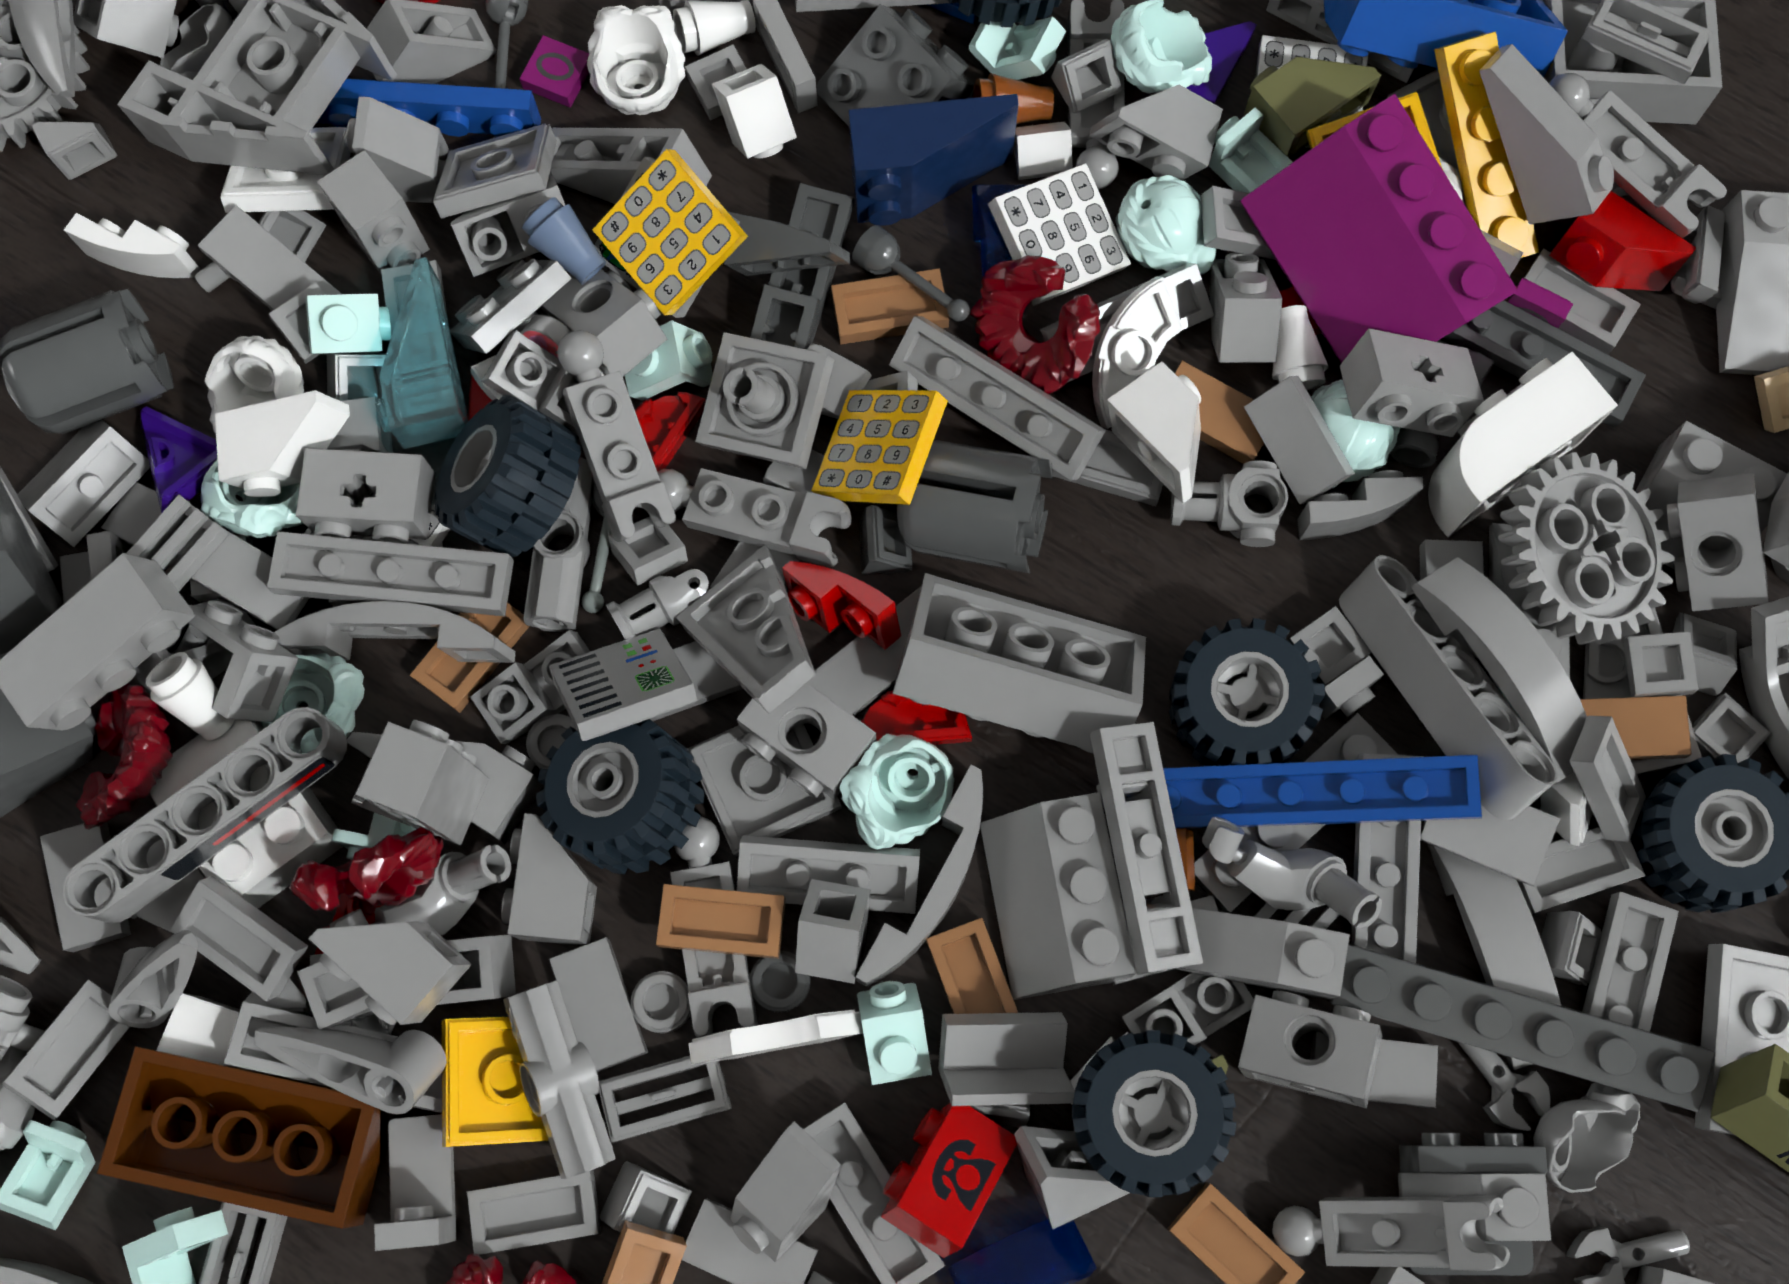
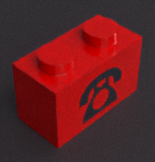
(948, 1178)

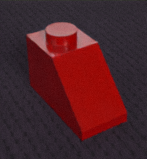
(1622, 248)

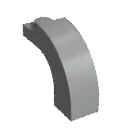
(1767, 675)

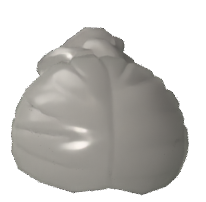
(199, 38)
(1587, 1136)

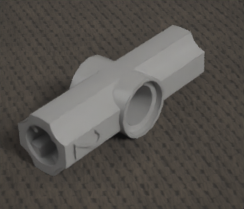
(558, 575)
(559, 1080)

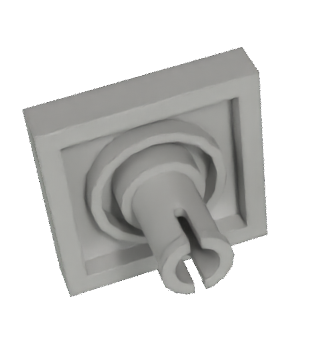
(510, 306)
(765, 400)

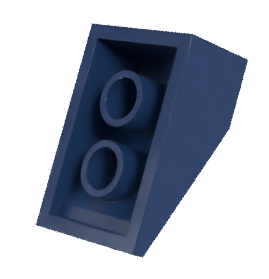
(925, 152)

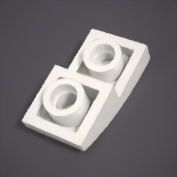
(137, 250)

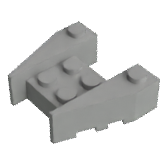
(258, 87)

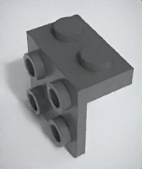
(893, 65)
(1499, 1155)

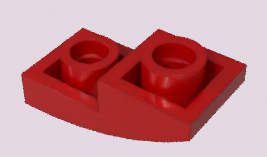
(837, 597)

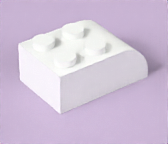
(1512, 435)
(269, 853)

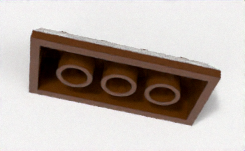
(244, 1139)

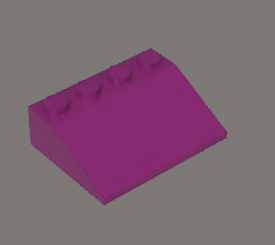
(1377, 235)

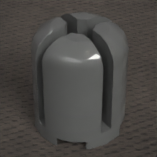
(83, 363)
(977, 506)

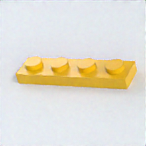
(1478, 147)

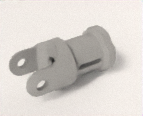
(666, 594)

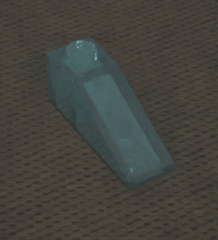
(420, 368)

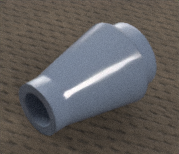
(561, 237)

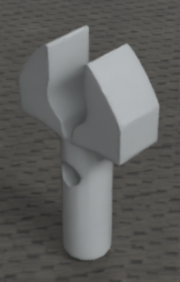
(1503, 1081)
(1625, 1254)

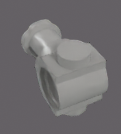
(1225, 503)

